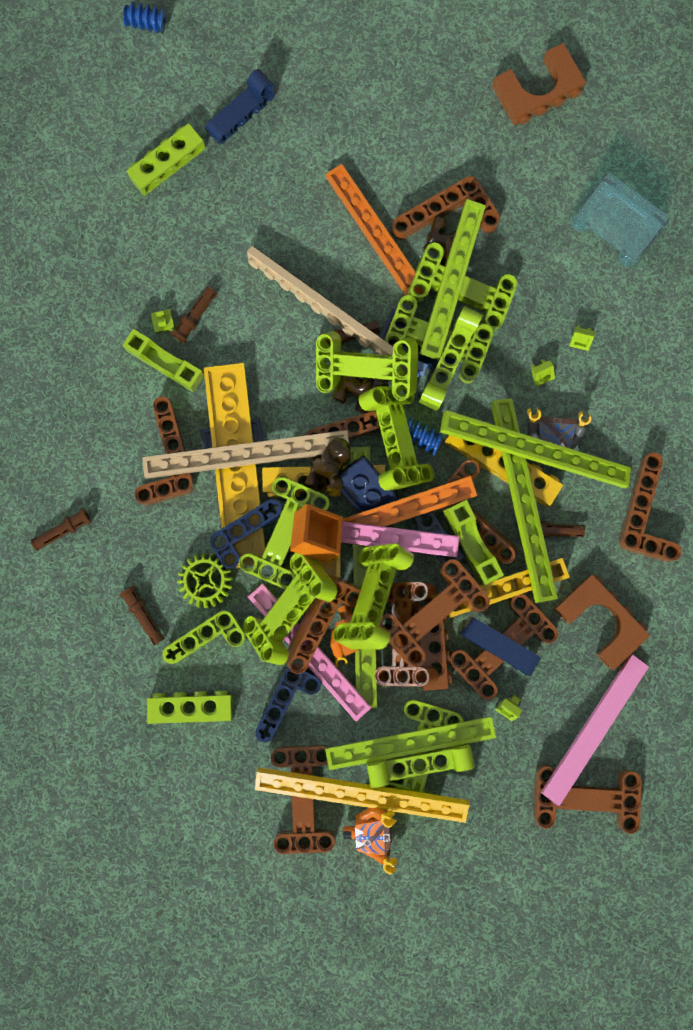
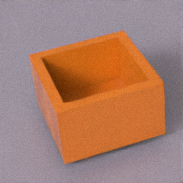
(316, 533)

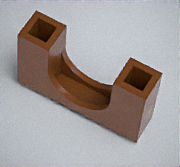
(523, 105)
(628, 633)

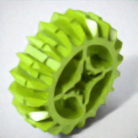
(199, 588)

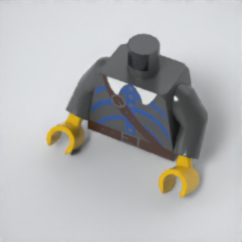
(557, 430)

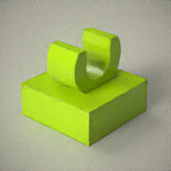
(162, 321)
(582, 338)
(543, 373)
(357, 452)
(509, 708)

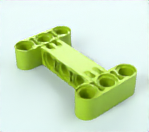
(472, 291)
(465, 327)
(417, 328)
(366, 365)
(397, 440)
(282, 534)
(364, 628)
(268, 633)
(457, 758)
(417, 783)

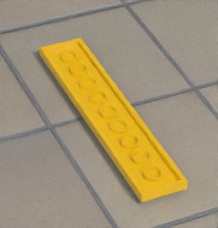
(232, 426)

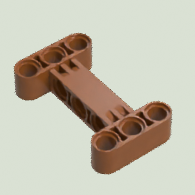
(403, 609)
(435, 611)
(518, 631)
(592, 800)
(302, 807)

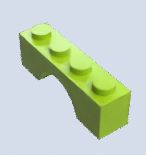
(162, 361)
(478, 556)

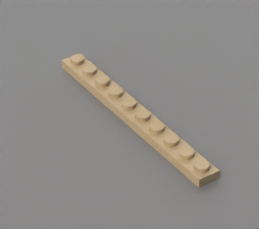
(319, 303)
(238, 455)

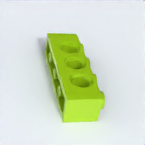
(164, 169)
(157, 714)

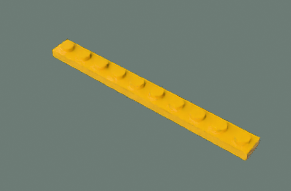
(362, 794)

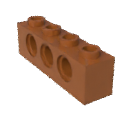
(441, 656)

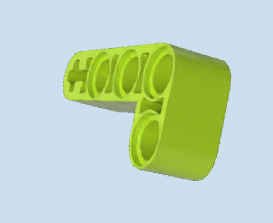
(201, 640)

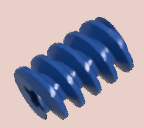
(144, 18)
(424, 436)

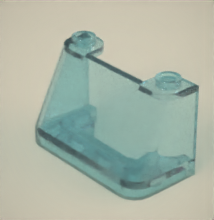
(620, 218)

